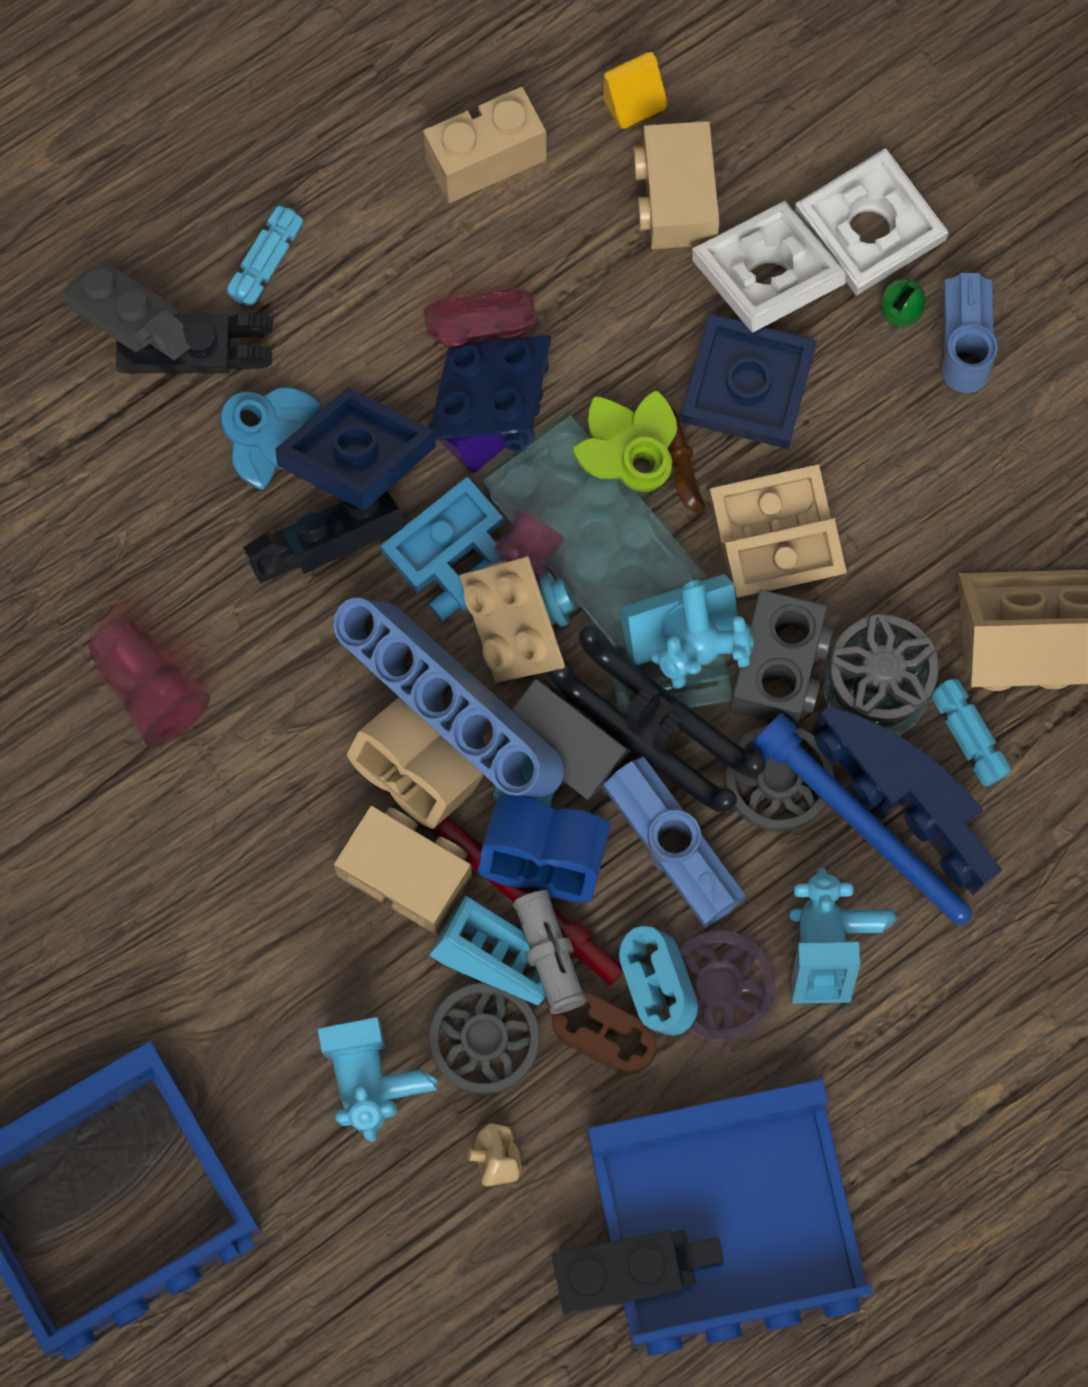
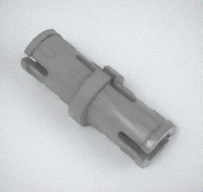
(549, 952)

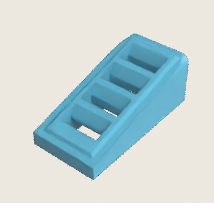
(473, 961)

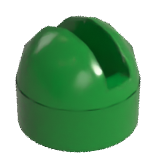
(912, 309)

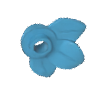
(278, 416)

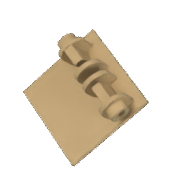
(511, 620)

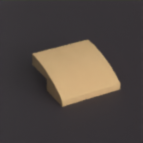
(777, 531)

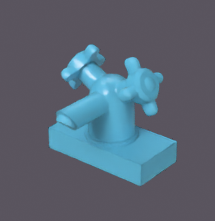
(687, 628)
(824, 961)
(360, 1078)

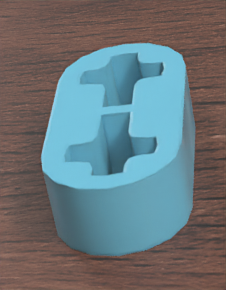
(649, 984)

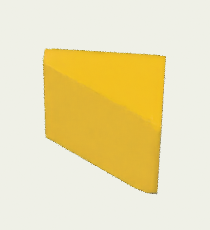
(634, 90)

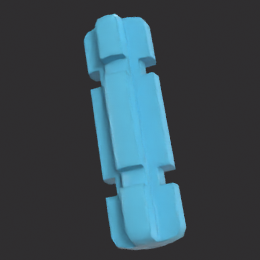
(264, 256)
(971, 732)

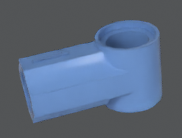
(968, 330)

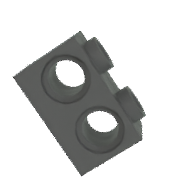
(780, 659)

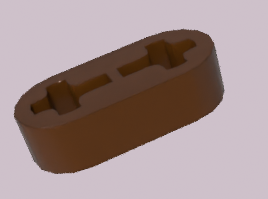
(598, 1046)

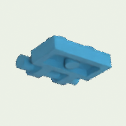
(442, 537)

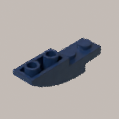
(895, 774)

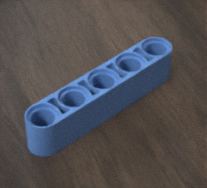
(471, 701)

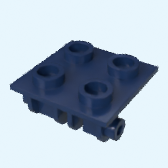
(492, 390)

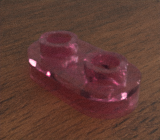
(495, 312)

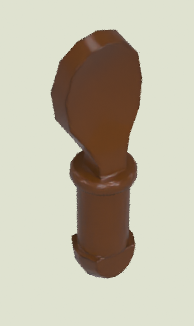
(684, 477)

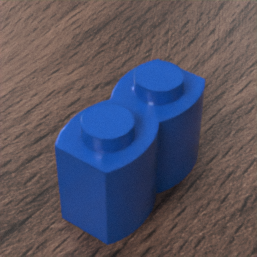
(544, 848)

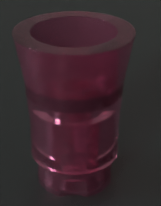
(147, 682)

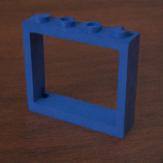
(177, 1276)

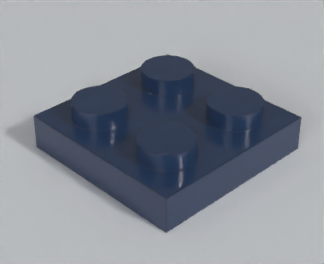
(748, 381)
(355, 448)

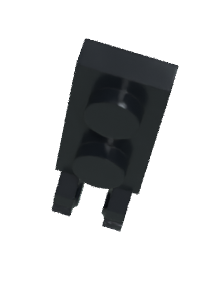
(209, 348)

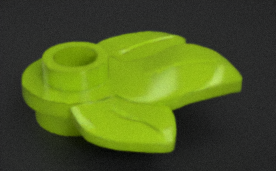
(625, 436)

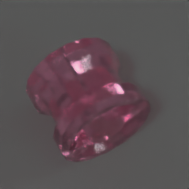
(530, 539)

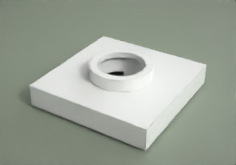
(880, 188)
(774, 238)

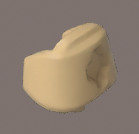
(496, 1155)

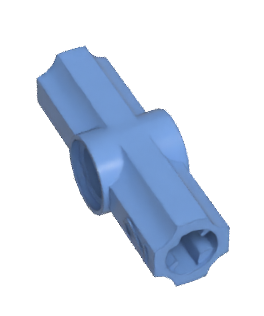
(694, 872)

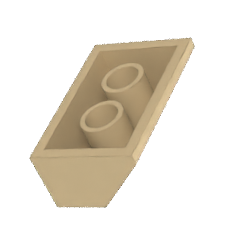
(1025, 628)

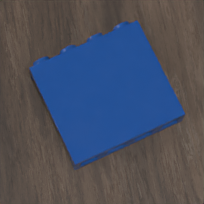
(760, 1181)

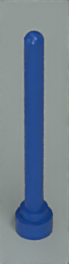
(782, 745)

